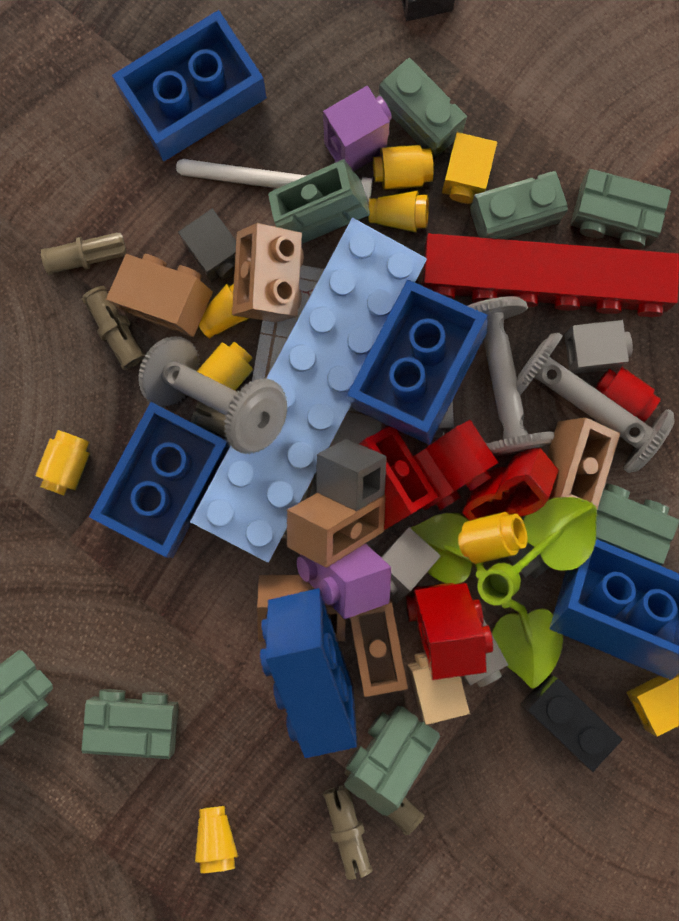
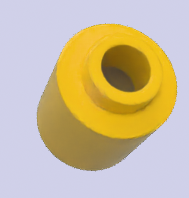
(403, 167)
(228, 365)
(63, 462)
(492, 537)

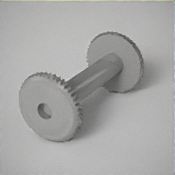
(504, 378)
(596, 404)
(252, 414)

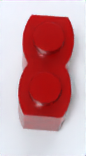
(454, 461)
(514, 489)

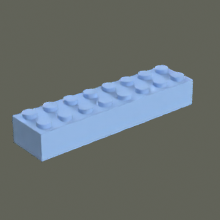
(315, 370)

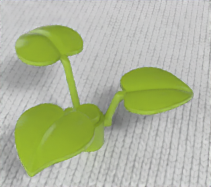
(563, 535)

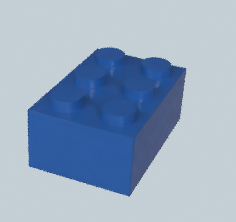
(190, 85)
(418, 361)
(160, 480)
(622, 609)
(309, 673)

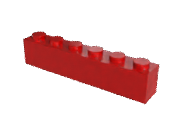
(552, 274)

